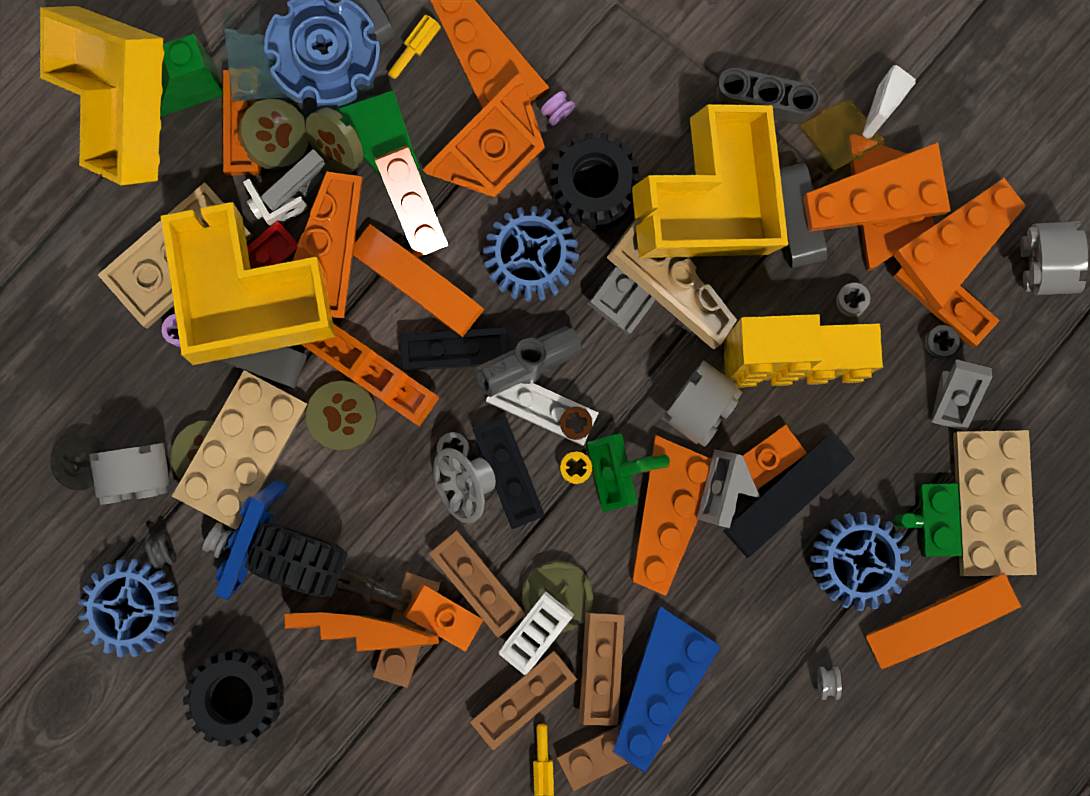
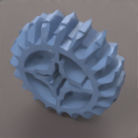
(543, 244)
(855, 576)
(126, 621)

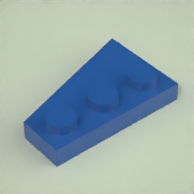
(254, 511)

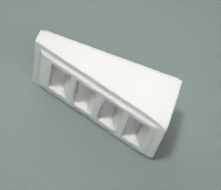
(887, 98)
(521, 651)

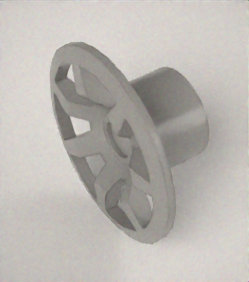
(467, 481)

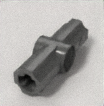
(512, 369)

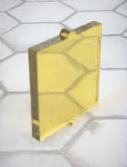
(839, 134)

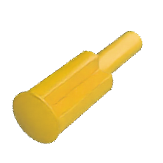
(415, 43)
(542, 766)

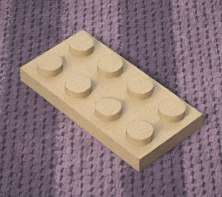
(142, 273)
(240, 449)
(995, 503)

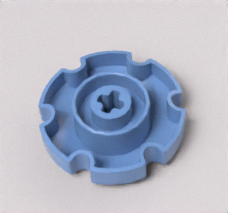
(302, 69)

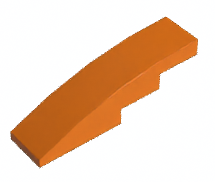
(416, 280)
(375, 375)
(943, 620)
(369, 631)

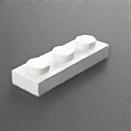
(541, 408)

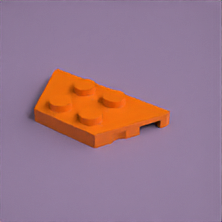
(493, 144)
(886, 238)

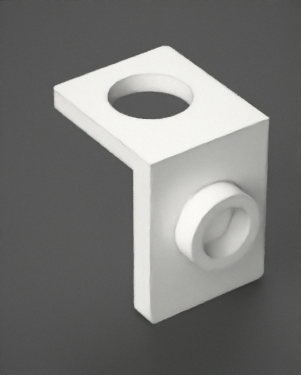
(260, 209)

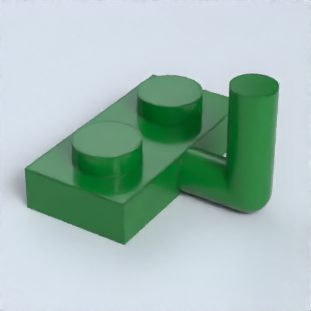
(614, 471)
(937, 519)

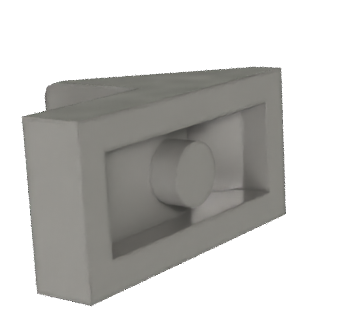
(960, 394)
(724, 482)

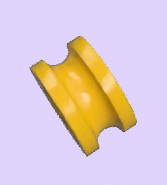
(576, 456)

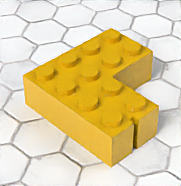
(118, 86)
(732, 200)
(228, 306)
(800, 348)

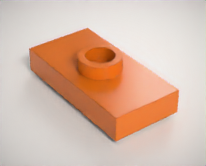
(773, 456)
(443, 617)

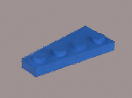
(667, 677)

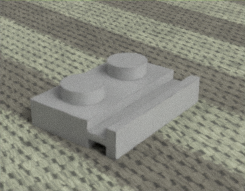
(296, 182)
(621, 301)

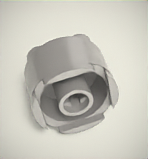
(1054, 258)
(701, 403)
(128, 471)

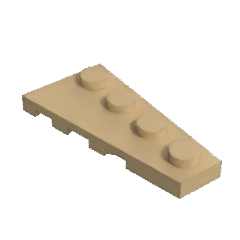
(676, 287)

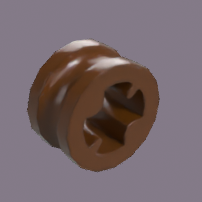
(582, 414)

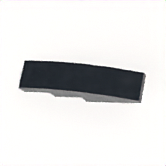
(789, 495)

